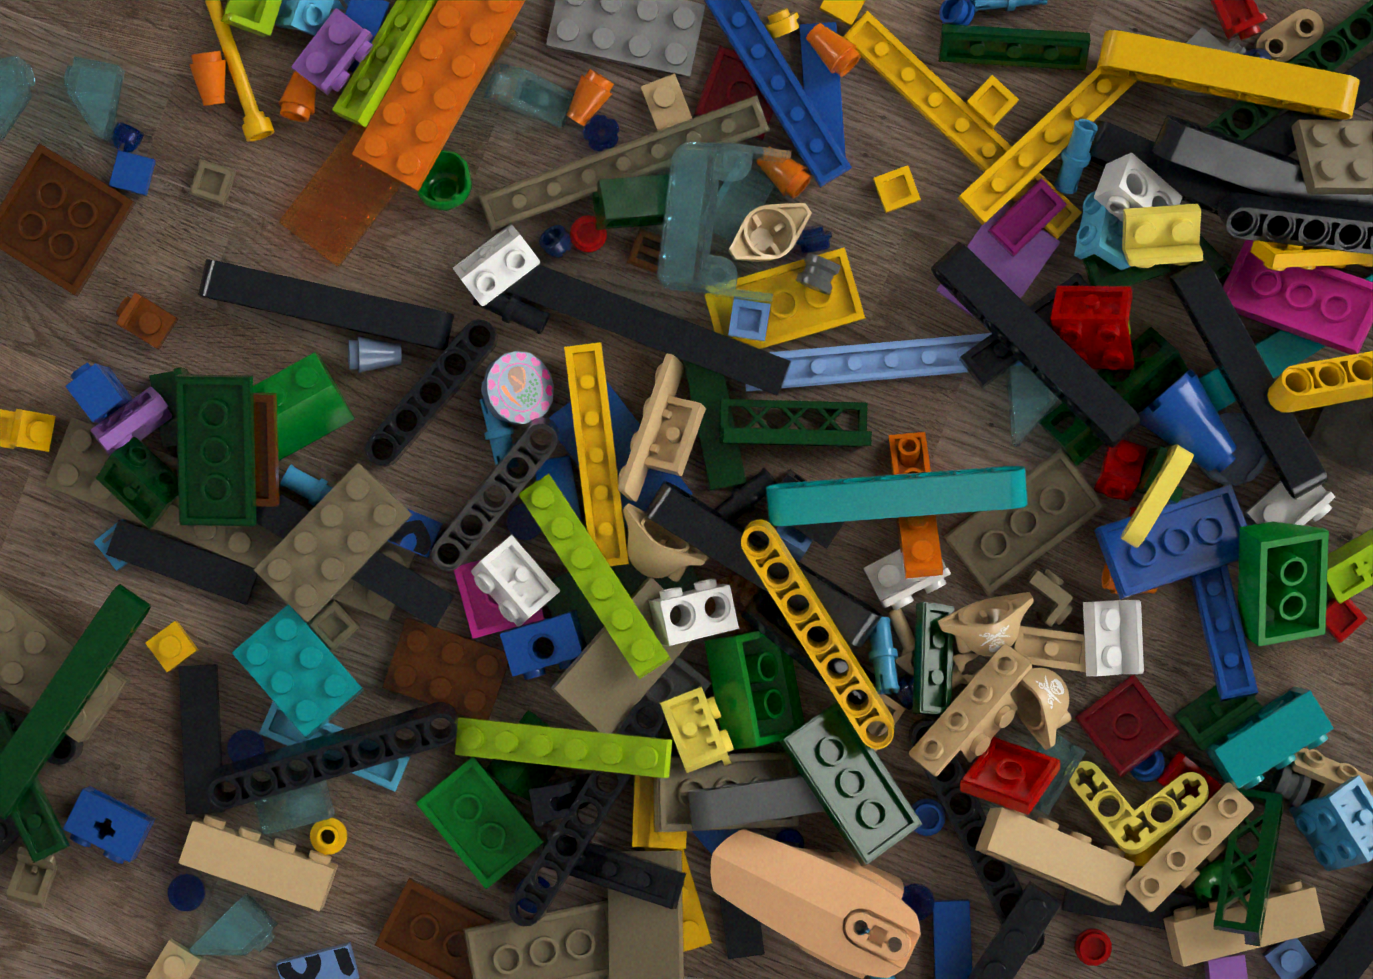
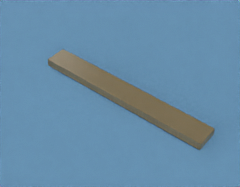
(625, 160)

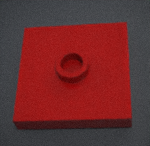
(1010, 776)

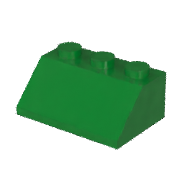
(306, 404)
(1282, 581)
(753, 689)

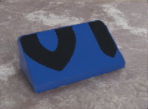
(417, 534)

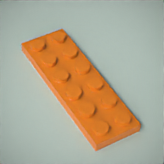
(434, 87)

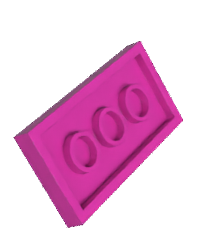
(1308, 303)

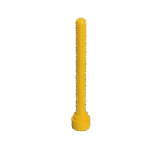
(255, 124)

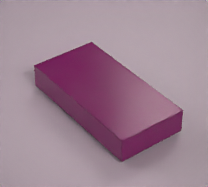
(1027, 217)

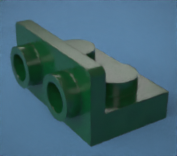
(140, 481)

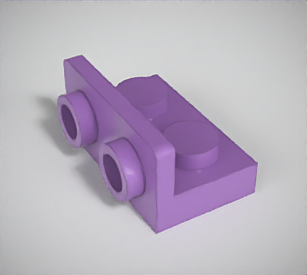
(333, 52)
(134, 419)

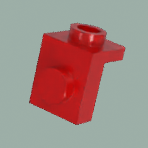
(1239, 17)
(1121, 470)
(1181, 764)

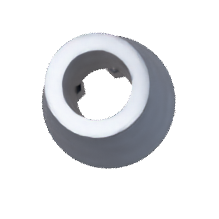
(372, 354)

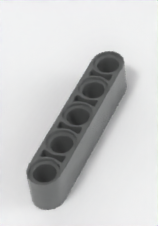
(751, 802)

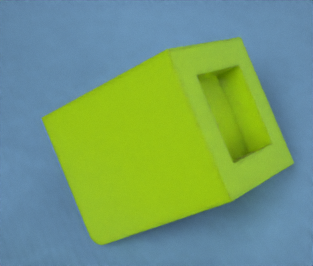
(252, 15)

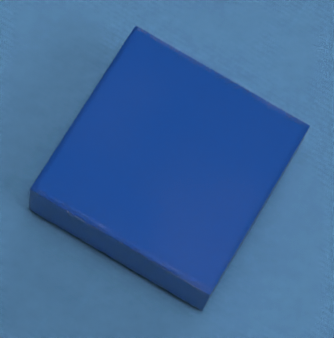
(132, 173)

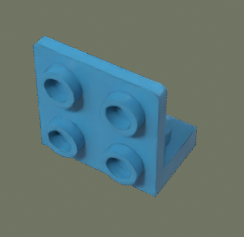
(1339, 825)

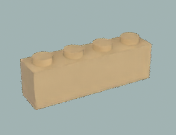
(1055, 855)
(258, 863)
(1290, 914)

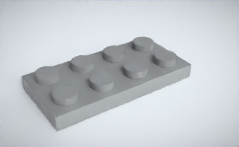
(630, 32)

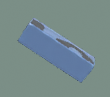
(327, 963)

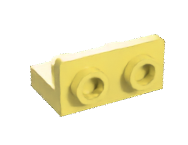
(1162, 235)
(695, 730)

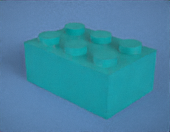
(298, 671)
(1270, 738)

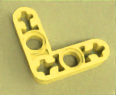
(1158, 494)
(1130, 818)

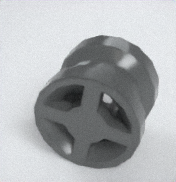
(818, 273)
(1290, 784)

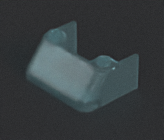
(690, 217)

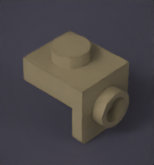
(1050, 586)
(31, 880)

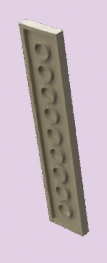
(82, 459)

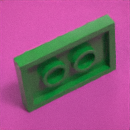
(480, 822)

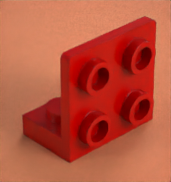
(1095, 324)

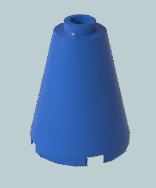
(1189, 419)

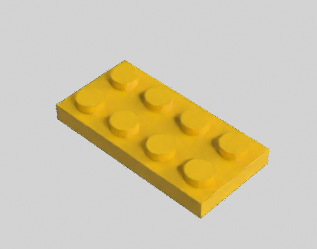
(794, 307)

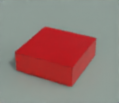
(1343, 619)

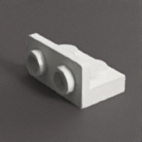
(496, 265)
(1281, 507)
(514, 581)
(890, 585)
(1113, 637)

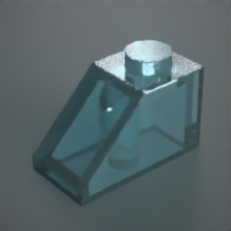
(14, 91)
(96, 93)
(528, 95)
(1028, 403)
(295, 808)
(238, 931)

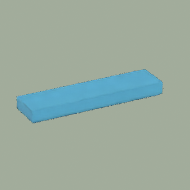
(281, 729)

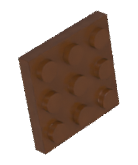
(60, 219)

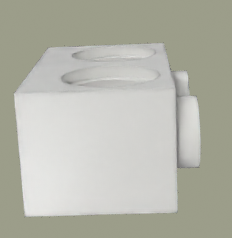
(1133, 184)
(694, 620)

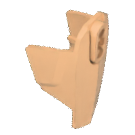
(817, 901)

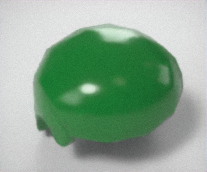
(447, 182)
(1209, 880)

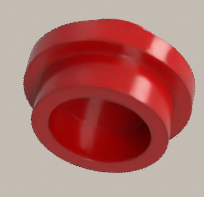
(585, 236)
(1093, 947)

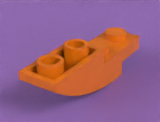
(916, 534)

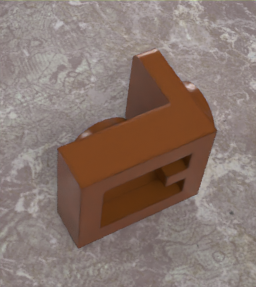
(145, 320)

